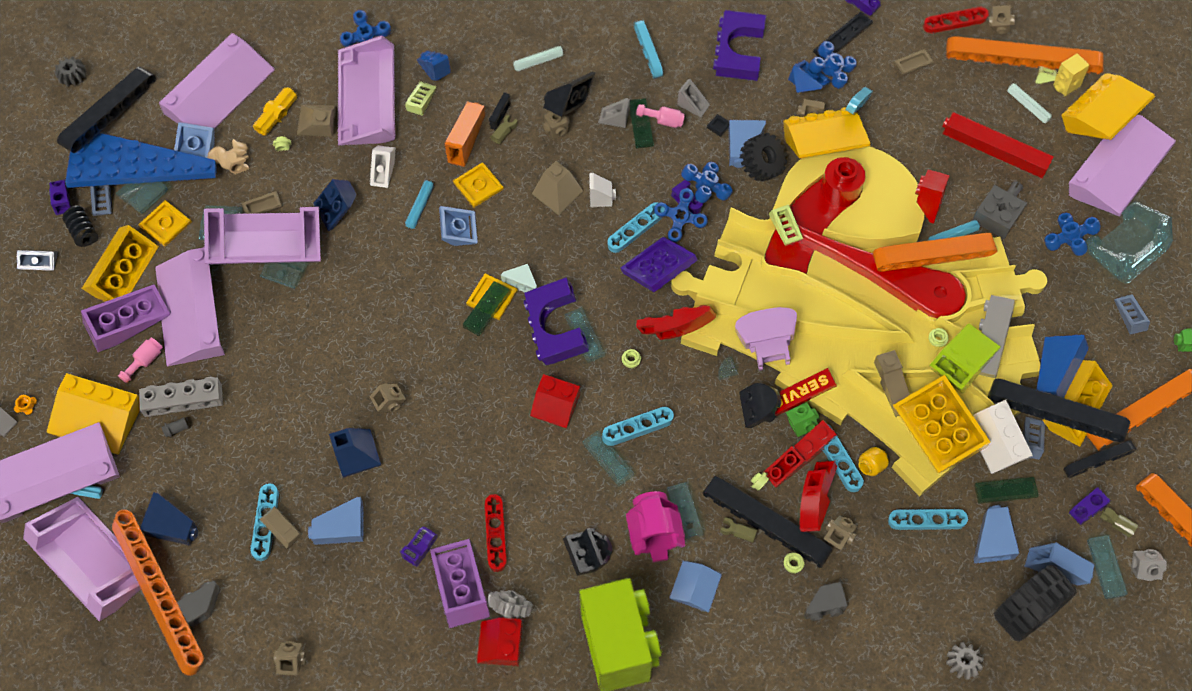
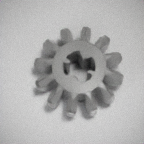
(971, 668)

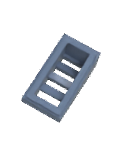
(94, 199)
(1133, 325)
(1036, 449)

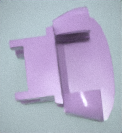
(768, 332)

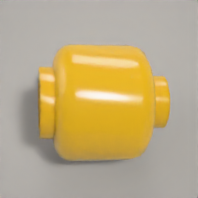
(873, 461)

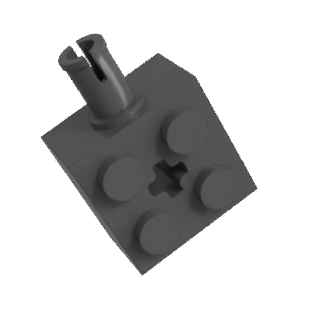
(1000, 210)

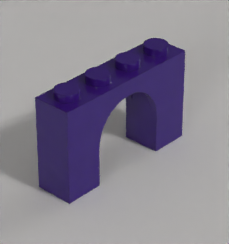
(730, 63)
(540, 304)

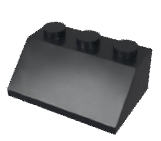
(569, 95)

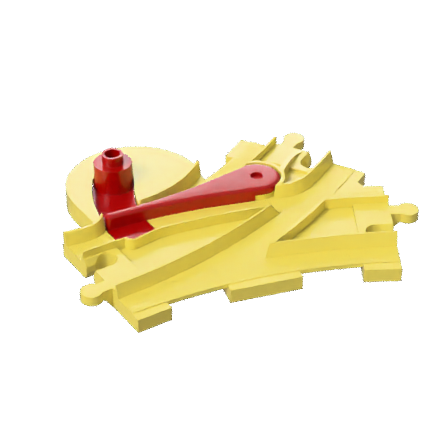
(847, 307)

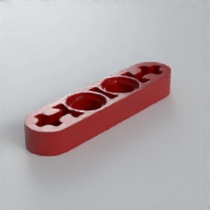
(954, 18)
(492, 533)

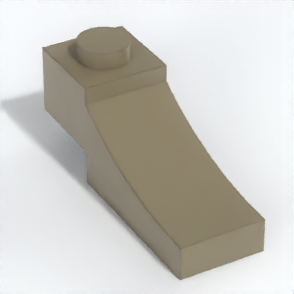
(892, 378)

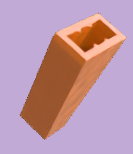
(464, 134)

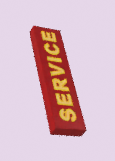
(805, 390)

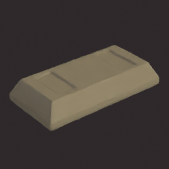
(913, 61)
(262, 204)
(280, 527)

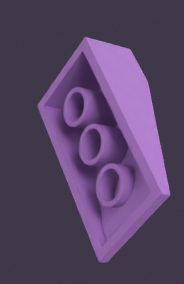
(123, 317)
(459, 584)

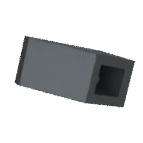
(828, 600)
(199, 604)

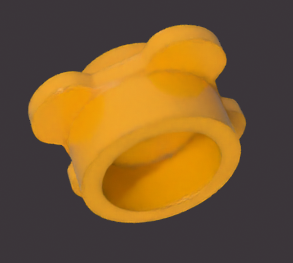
(24, 399)

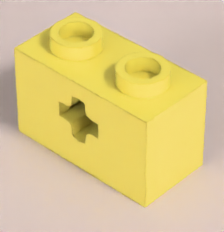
(1071, 74)

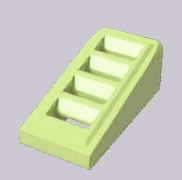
(420, 108)
(785, 210)

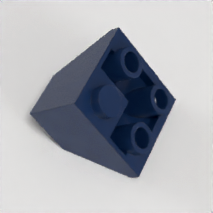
(335, 202)
(354, 450)

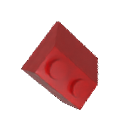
(931, 193)
(555, 401)
(500, 642)

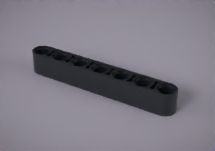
(106, 110)
(1060, 410)
(767, 520)

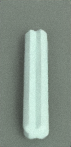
(538, 58)
(1029, 103)

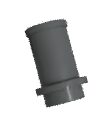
(174, 427)

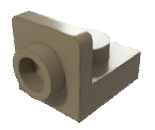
(810, 106)

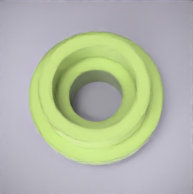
(282, 143)
(938, 332)
(631, 353)
(759, 480)
(793, 556)

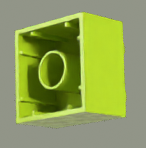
(615, 634)

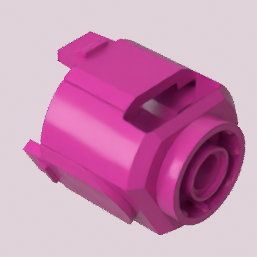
(654, 525)

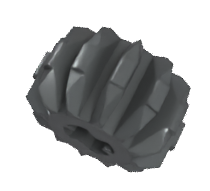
(70, 71)

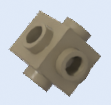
(1001, 19)
(555, 125)
(387, 398)
(840, 532)
(289, 658)

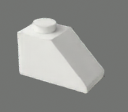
(382, 166)
(601, 191)

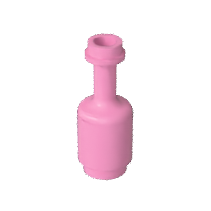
(664, 116)
(142, 357)

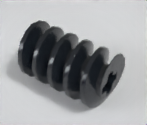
(79, 226)

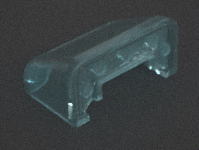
(1133, 243)

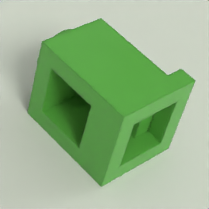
(1184, 340)

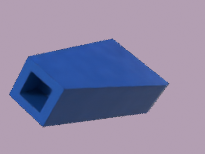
(1060, 363)

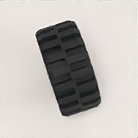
(1035, 603)

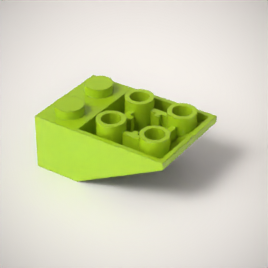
(964, 357)

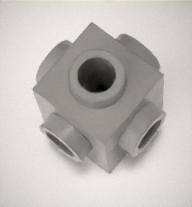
(1148, 565)

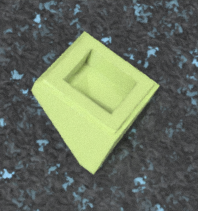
(1043, 77)

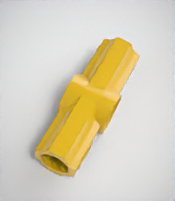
(274, 111)

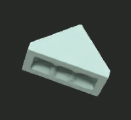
(519, 278)

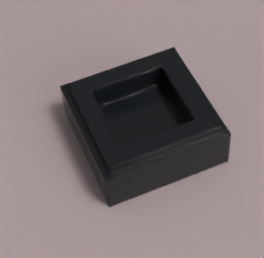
(718, 125)

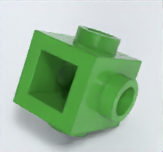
(802, 419)

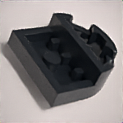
(759, 404)
(588, 550)

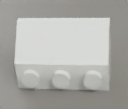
(1006, 439)

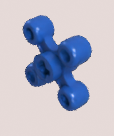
(364, 30)
(832, 64)
(706, 182)
(688, 217)
(1072, 234)

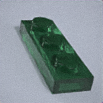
(640, 125)
(486, 308)
(1006, 490)

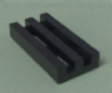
(500, 111)

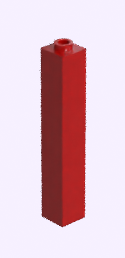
(997, 145)

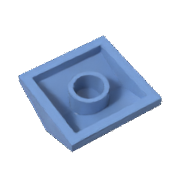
(194, 139)
(455, 226)
(695, 585)

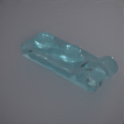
(681, 496)

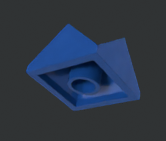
(807, 80)

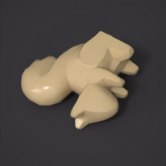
(232, 159)

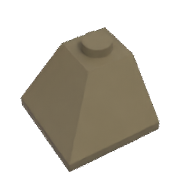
(316, 120)
(557, 188)

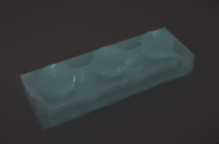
(578, 319)
(608, 459)
(1107, 567)

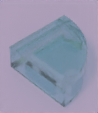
(727, 369)

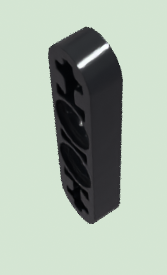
(1099, 459)

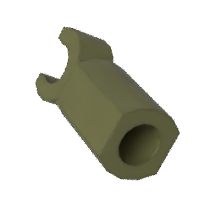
(503, 130)
(1119, 522)
(739, 530)

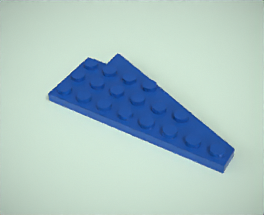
(125, 161)

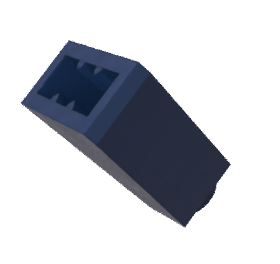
(167, 522)

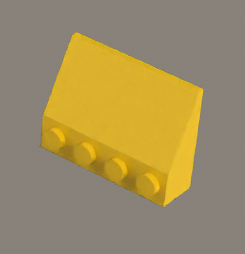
(1106, 107)
(825, 133)
(86, 402)
(942, 424)

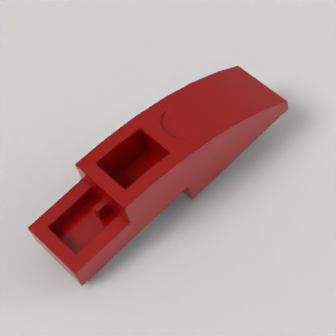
(681, 323)
(800, 454)
(814, 496)

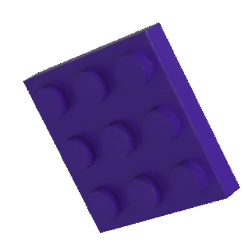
(658, 264)

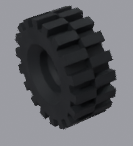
(753, 158)

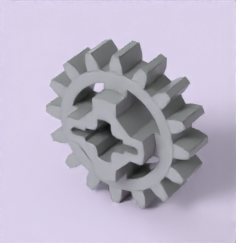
(509, 604)

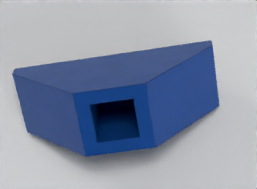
(434, 64)

